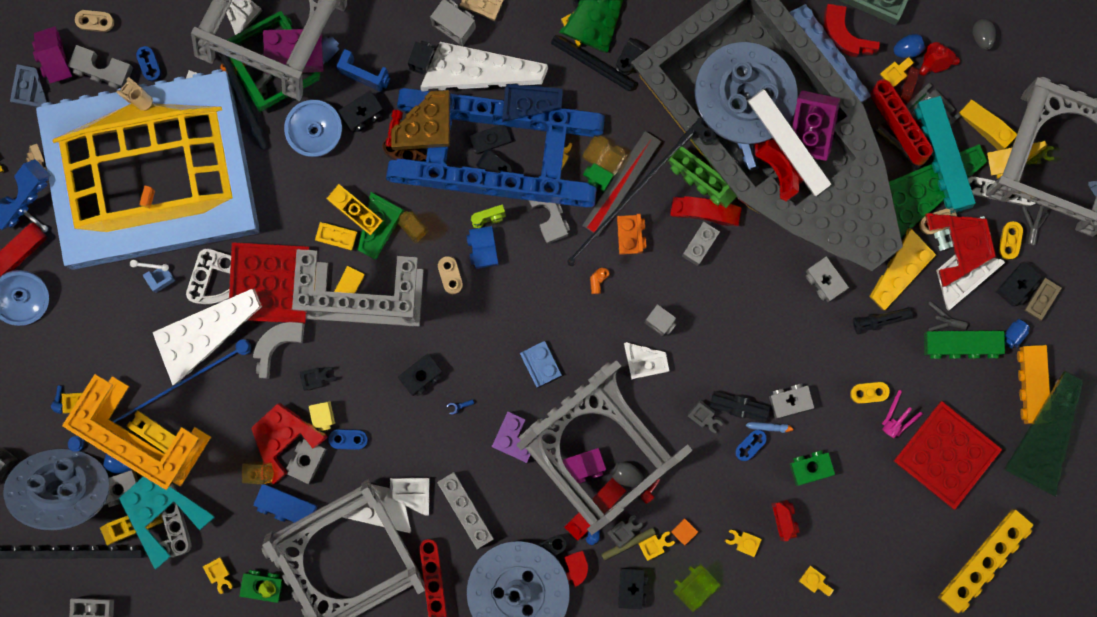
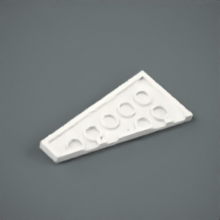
(476, 68)
(197, 336)

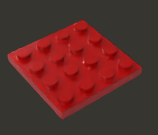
(272, 275)
(947, 455)

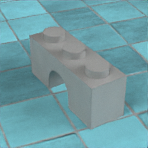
(84, 61)
(555, 227)

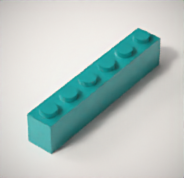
(945, 155)

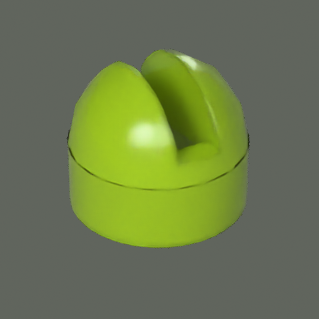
(267, 589)

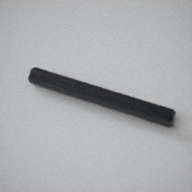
(592, 62)

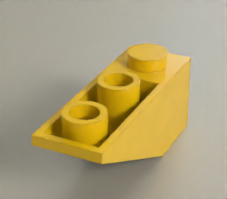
(354, 209)

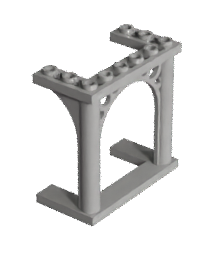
(206, 43)
(1037, 97)
(312, 296)
(605, 389)
(276, 544)

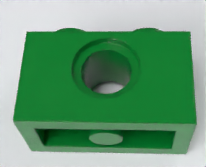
(823, 468)
(250, 590)

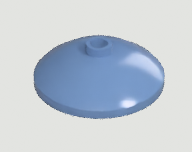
(311, 115)
(26, 307)

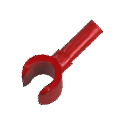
(647, 496)

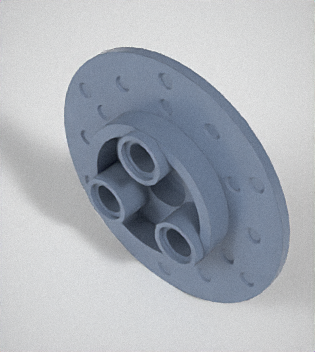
(720, 85)
(56, 489)
(505, 569)

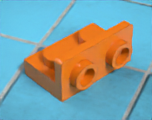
(630, 234)

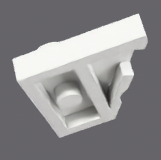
(242, 14)
(645, 361)
(411, 493)

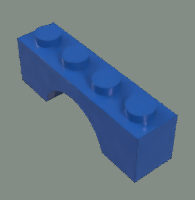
(30, 180)

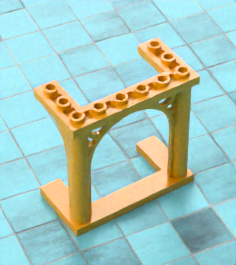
(91, 422)

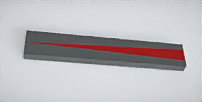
(622, 182)

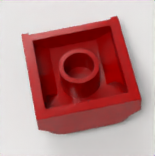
(784, 520)

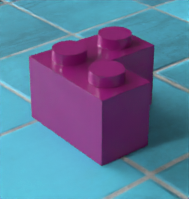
(50, 54)
(585, 465)

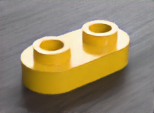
(1011, 241)
(869, 392)

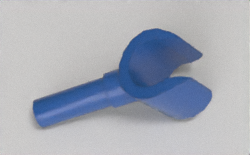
(460, 405)
(56, 406)

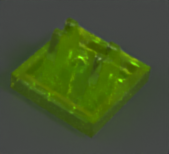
(696, 587)

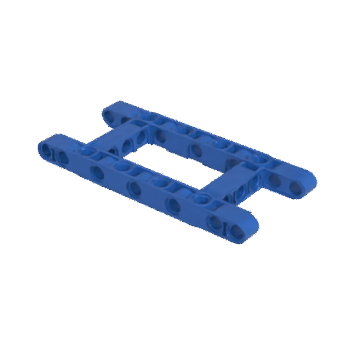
(491, 183)

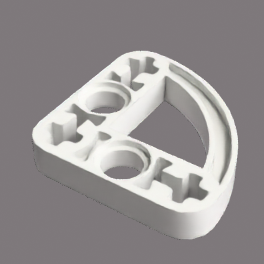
(213, 264)

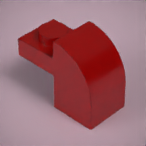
(577, 567)

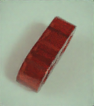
(909, 84)

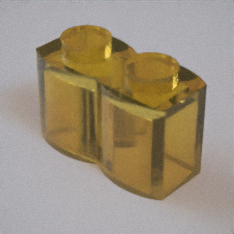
(604, 155)
(412, 226)

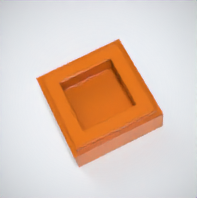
(147, 197)
(684, 531)

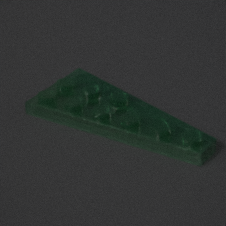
(1045, 444)

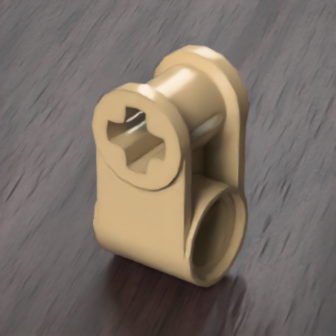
(135, 94)

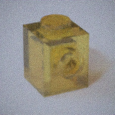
(257, 472)

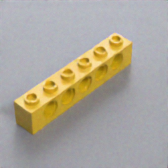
(975, 564)

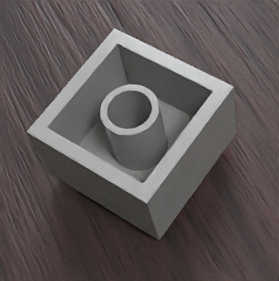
(453, 22)

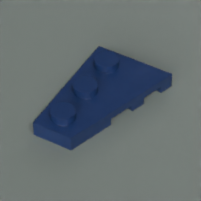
(529, 100)

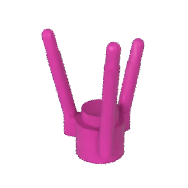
(892, 427)

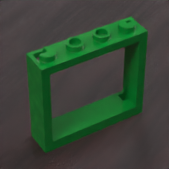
(241, 71)

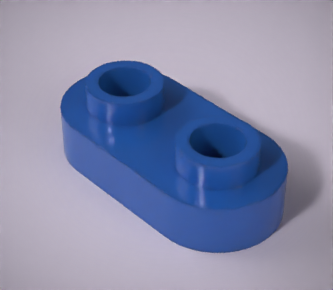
(348, 439)

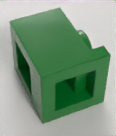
(598, 177)

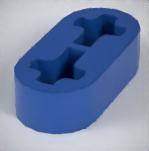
(145, 65)
(754, 448)

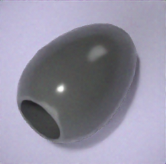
(984, 34)
(627, 474)

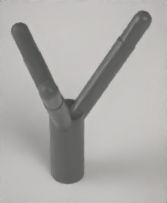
(1038, 222)
(949, 321)

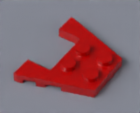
(970, 243)
(278, 431)

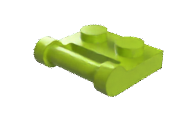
(493, 214)

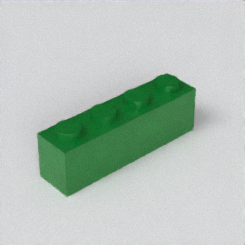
(964, 343)

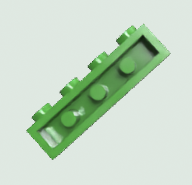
(702, 176)

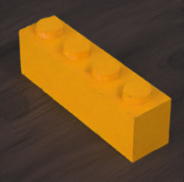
(1034, 380)

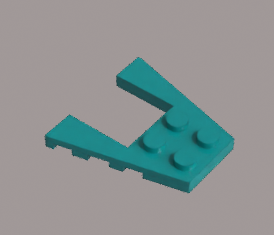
(146, 502)

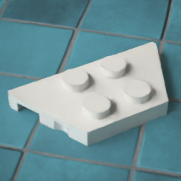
(963, 286)
(394, 509)

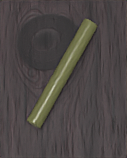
(637, 539)

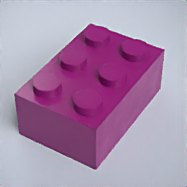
(280, 44)
(816, 122)

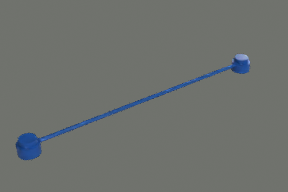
(242, 347)

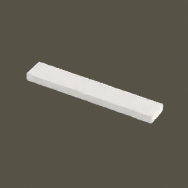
(789, 142)

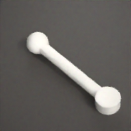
(44, 228)
(134, 264)

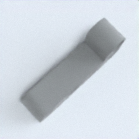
(174, 537)

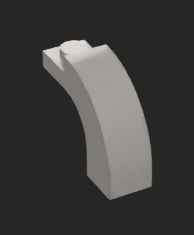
(274, 337)

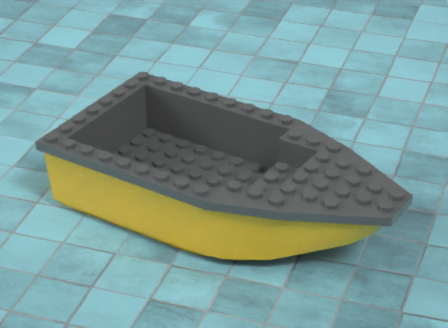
(847, 218)

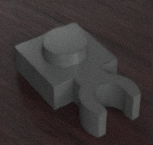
(703, 414)
(623, 533)

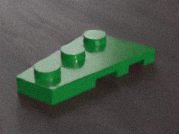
(373, 244)

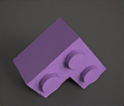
(508, 437)

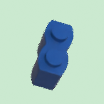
(483, 247)

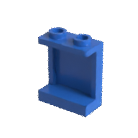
(346, 68)

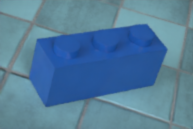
(282, 504)

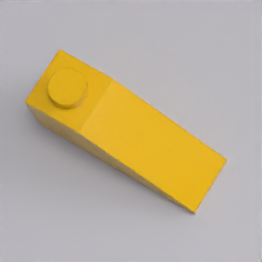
(988, 125)
(999, 158)
(123, 528)

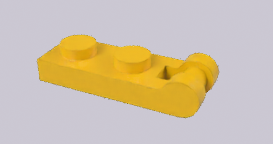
(151, 431)

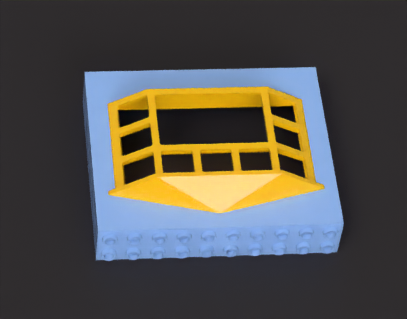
(166, 224)

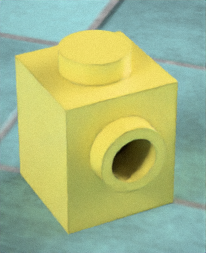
(322, 415)

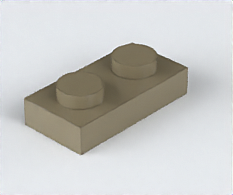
(1042, 299)

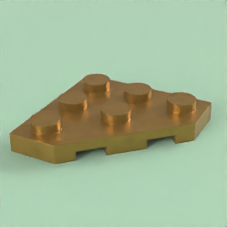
(425, 124)

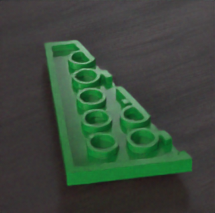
(593, 23)
(919, 191)

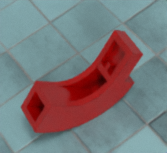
(836, 30)
(787, 174)
(705, 210)
(604, 499)

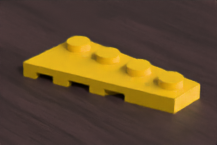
(902, 269)

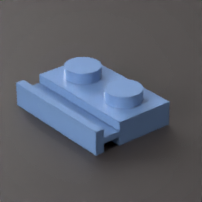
(749, 156)
(540, 364)

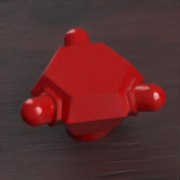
(938, 59)

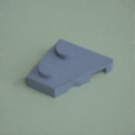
(27, 87)

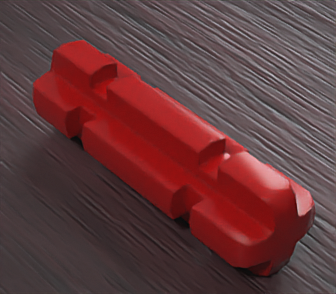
(397, 116)

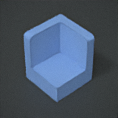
(158, 279)

